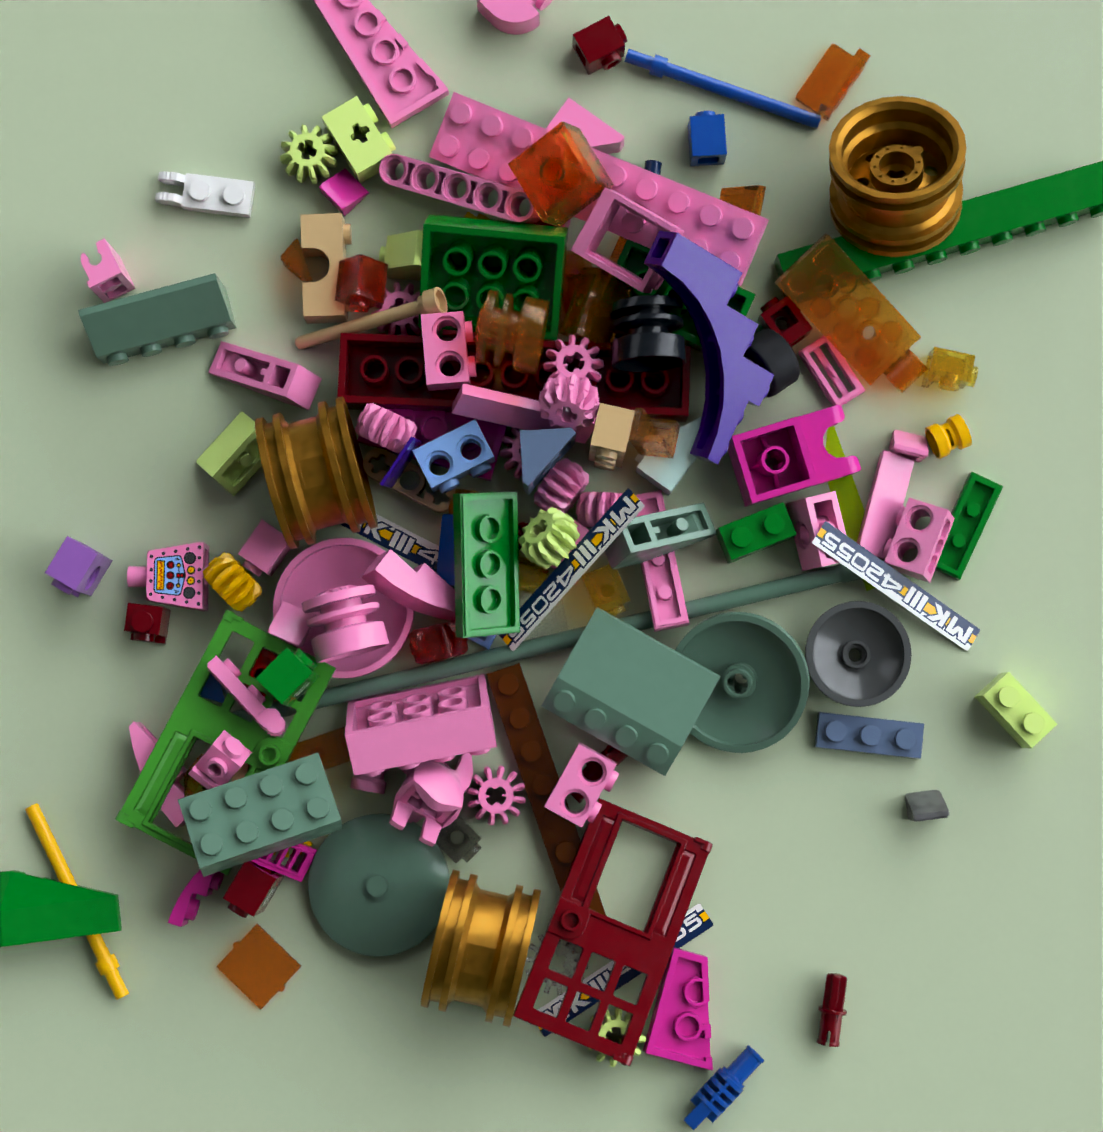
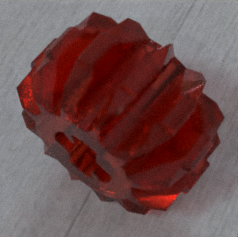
(436, 643)

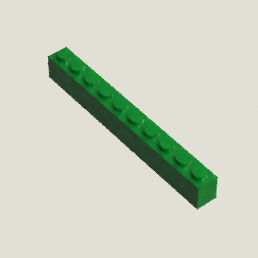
(991, 219)

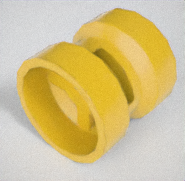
(948, 436)

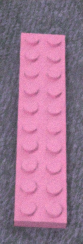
(487, 139)

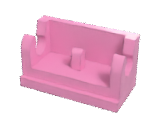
(110, 276)

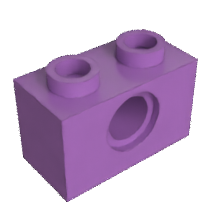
(77, 568)

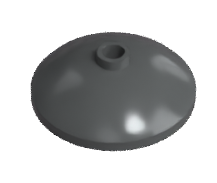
(882, 649)

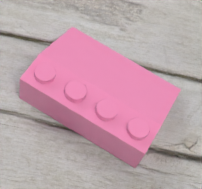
(419, 725)

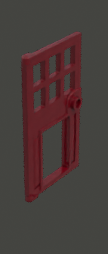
(598, 934)

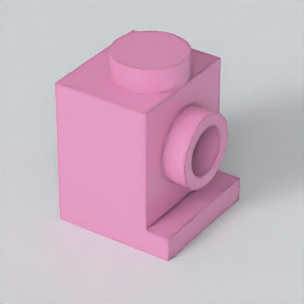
(220, 761)

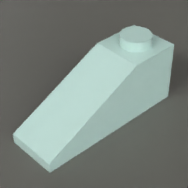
(667, 472)

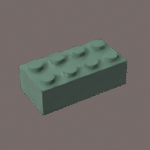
(260, 814)

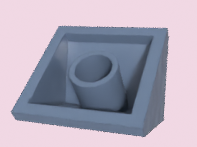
(541, 452)

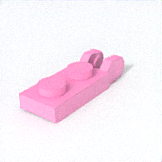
(248, 698)

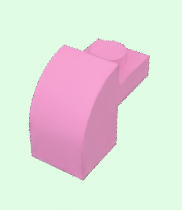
(513, 15)

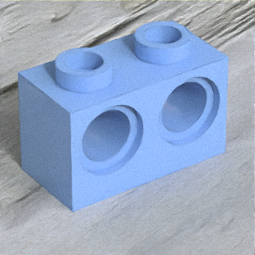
(449, 448)

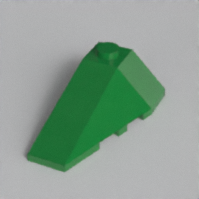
(49, 910)

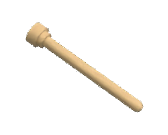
(429, 302)

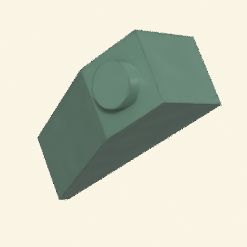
(660, 534)

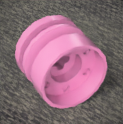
(345, 623)

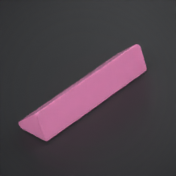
(884, 501)

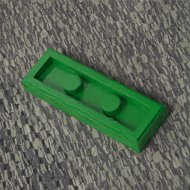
(970, 516)

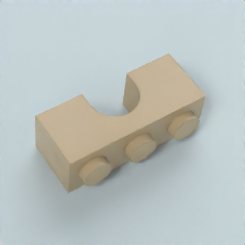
(326, 238)
(610, 436)

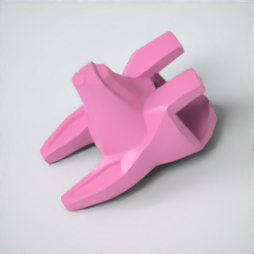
(433, 793)

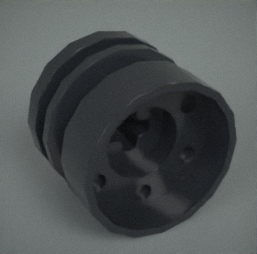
(647, 333)

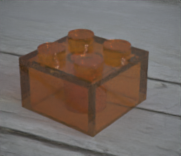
(560, 174)

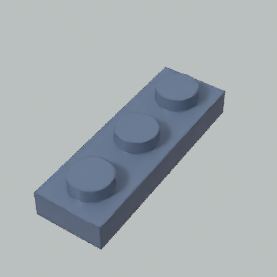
(869, 735)

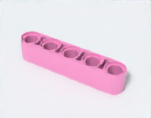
(446, 188)

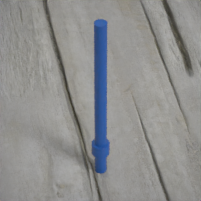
(660, 66)

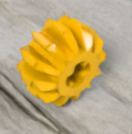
(232, 581)

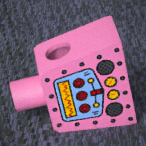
(174, 576)

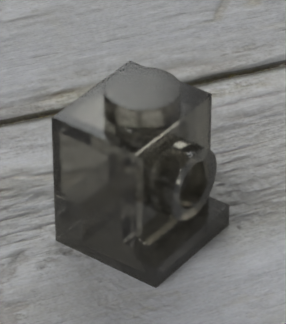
(464, 850)

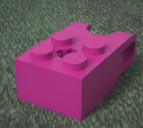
(799, 455)

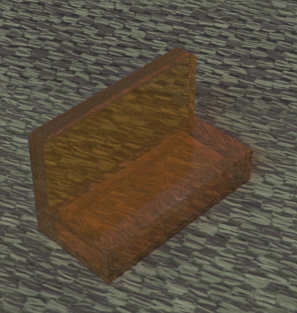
(831, 80)
(590, 304)
(331, 748)

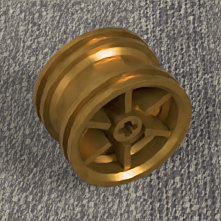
(896, 175)
(315, 473)
(480, 948)

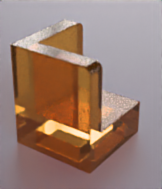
(653, 435)

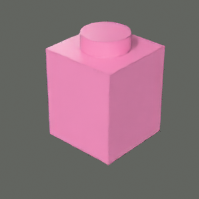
(264, 550)

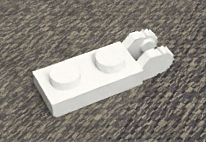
(208, 194)

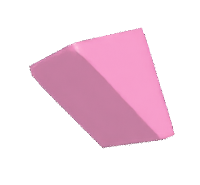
(909, 445)
(291, 624)

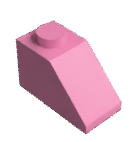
(597, 132)

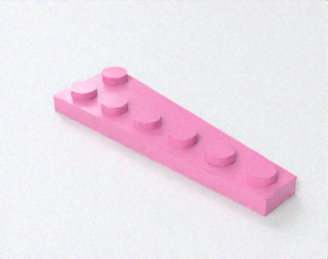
(383, 59)

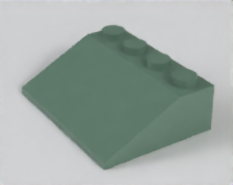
(631, 691)

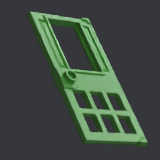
(200, 718)

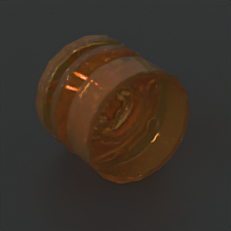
(512, 331)

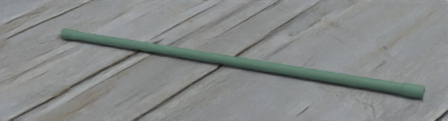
(564, 640)

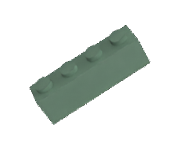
(158, 319)

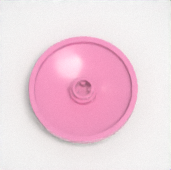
(339, 564)

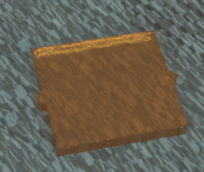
(259, 966)

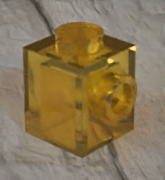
(606, 590)

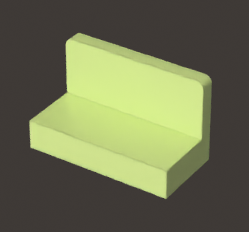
(233, 454)

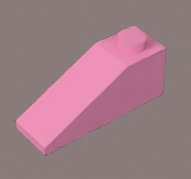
(266, 375)

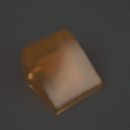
(295, 262)

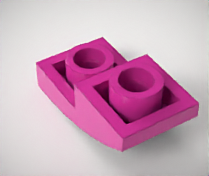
(187, 904)

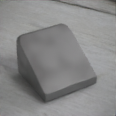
(926, 805)

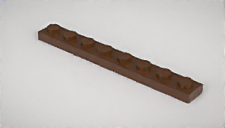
(536, 769)

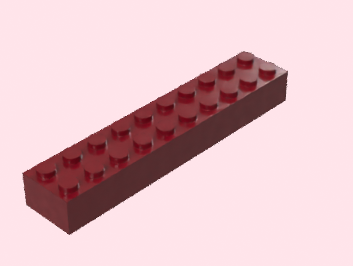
(392, 375)

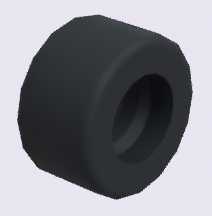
(776, 356)

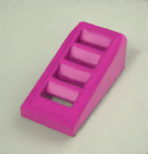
(275, 865)

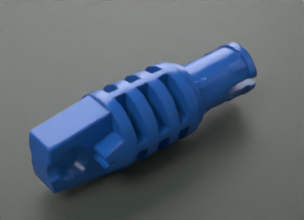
(722, 1088)

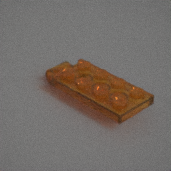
(844, 303)

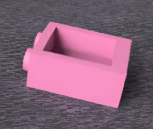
(598, 224)

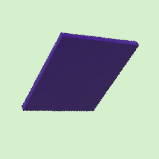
(400, 463)

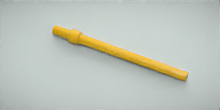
(107, 963)

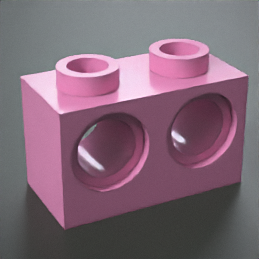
(439, 351)
(927, 541)
(574, 781)

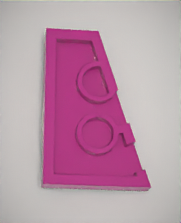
(681, 1014)

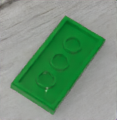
(486, 563)

